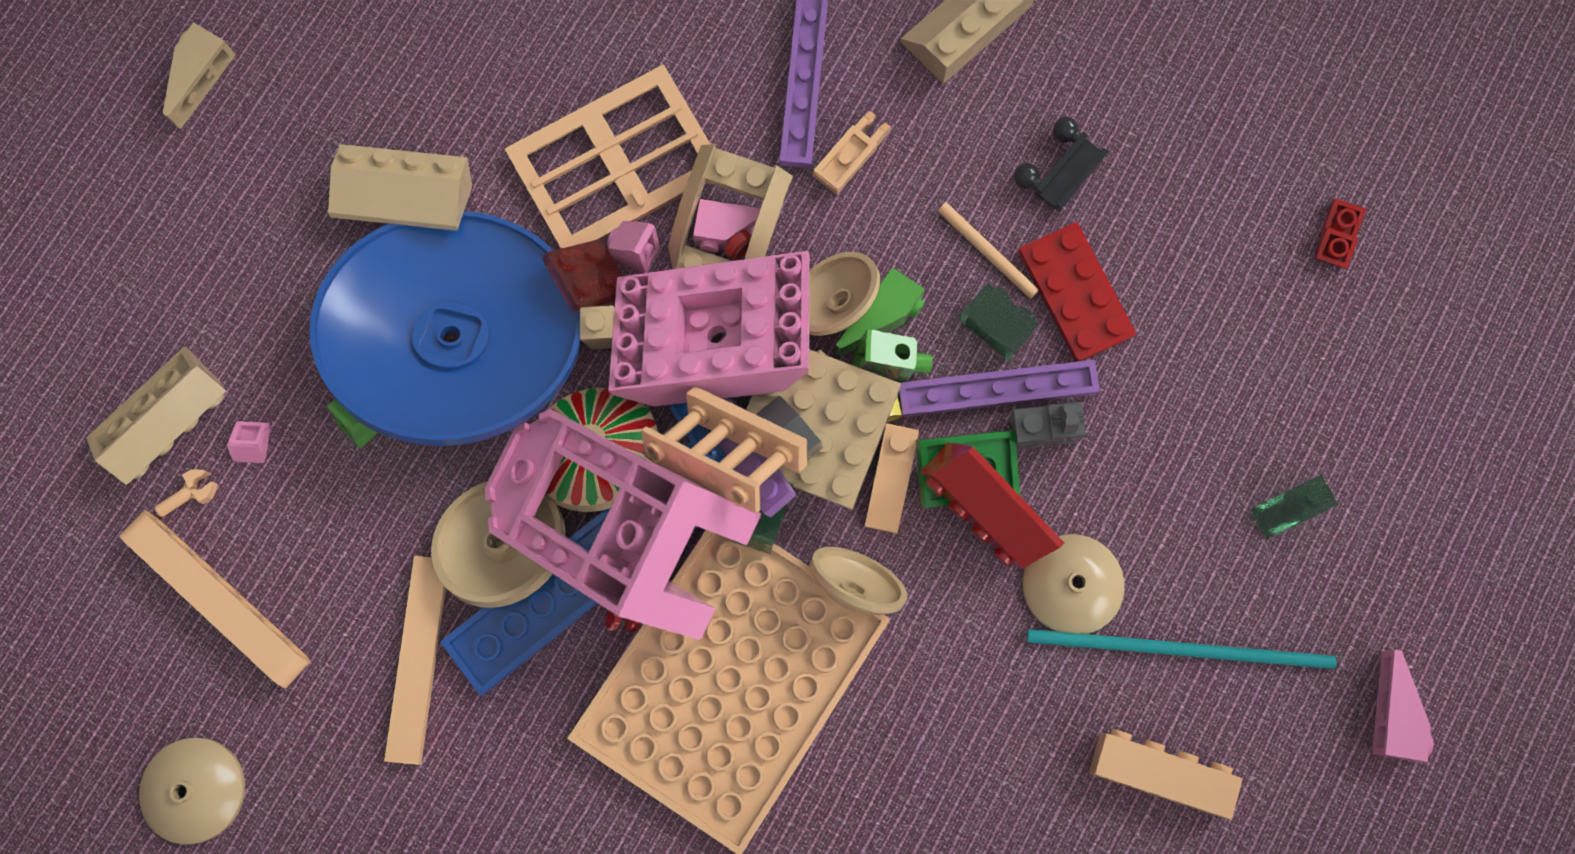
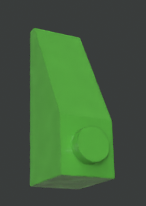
(894, 303)

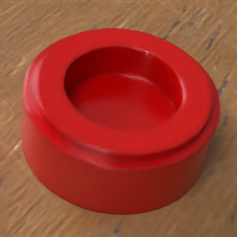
(738, 245)

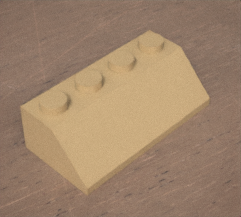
(959, 32)
(399, 187)
(155, 416)

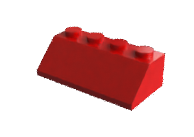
(989, 505)

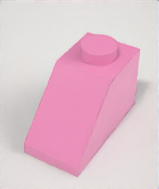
(720, 222)
(634, 245)

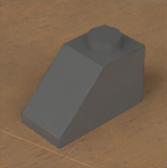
(785, 416)

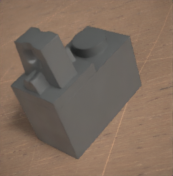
(1048, 425)

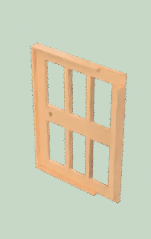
(608, 147)

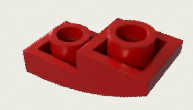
(1339, 233)

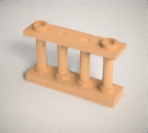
(728, 422)

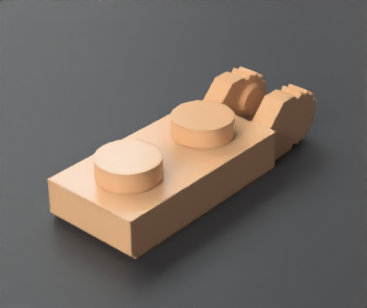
(849, 154)

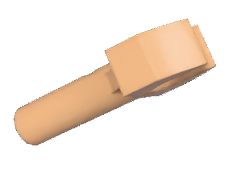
(188, 492)

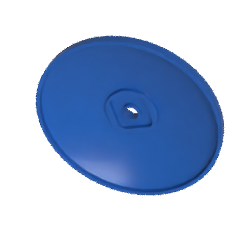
(405, 288)

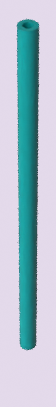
(1181, 649)

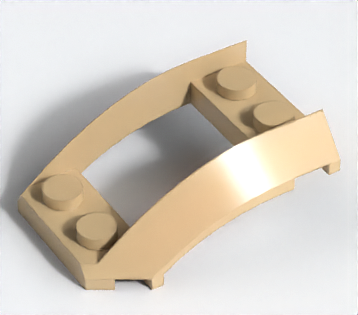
(736, 175)

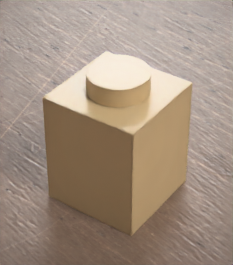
(597, 326)

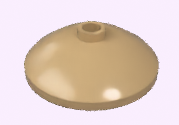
(841, 292)
(857, 581)
(1062, 606)
(212, 784)

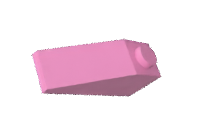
(1400, 719)

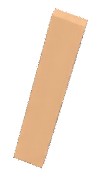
(416, 665)

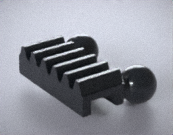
(1069, 172)

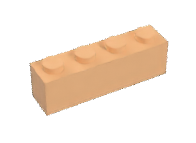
(1166, 775)

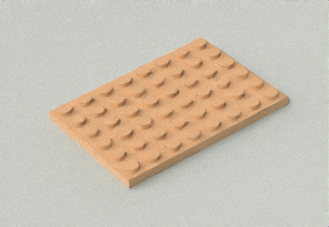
(729, 715)

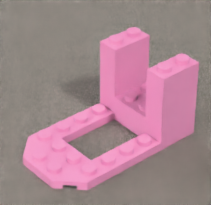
(640, 536)

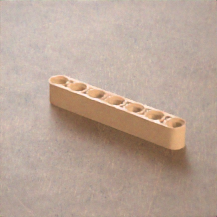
(215, 599)

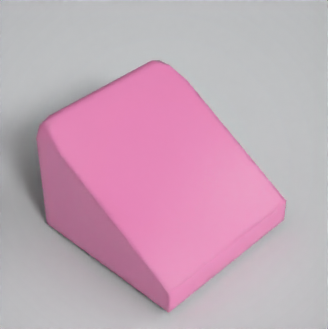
(249, 442)

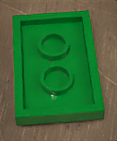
(996, 447)

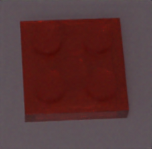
(584, 274)

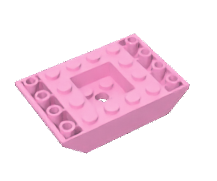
(671, 316)

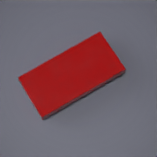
(1076, 292)

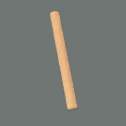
(988, 250)

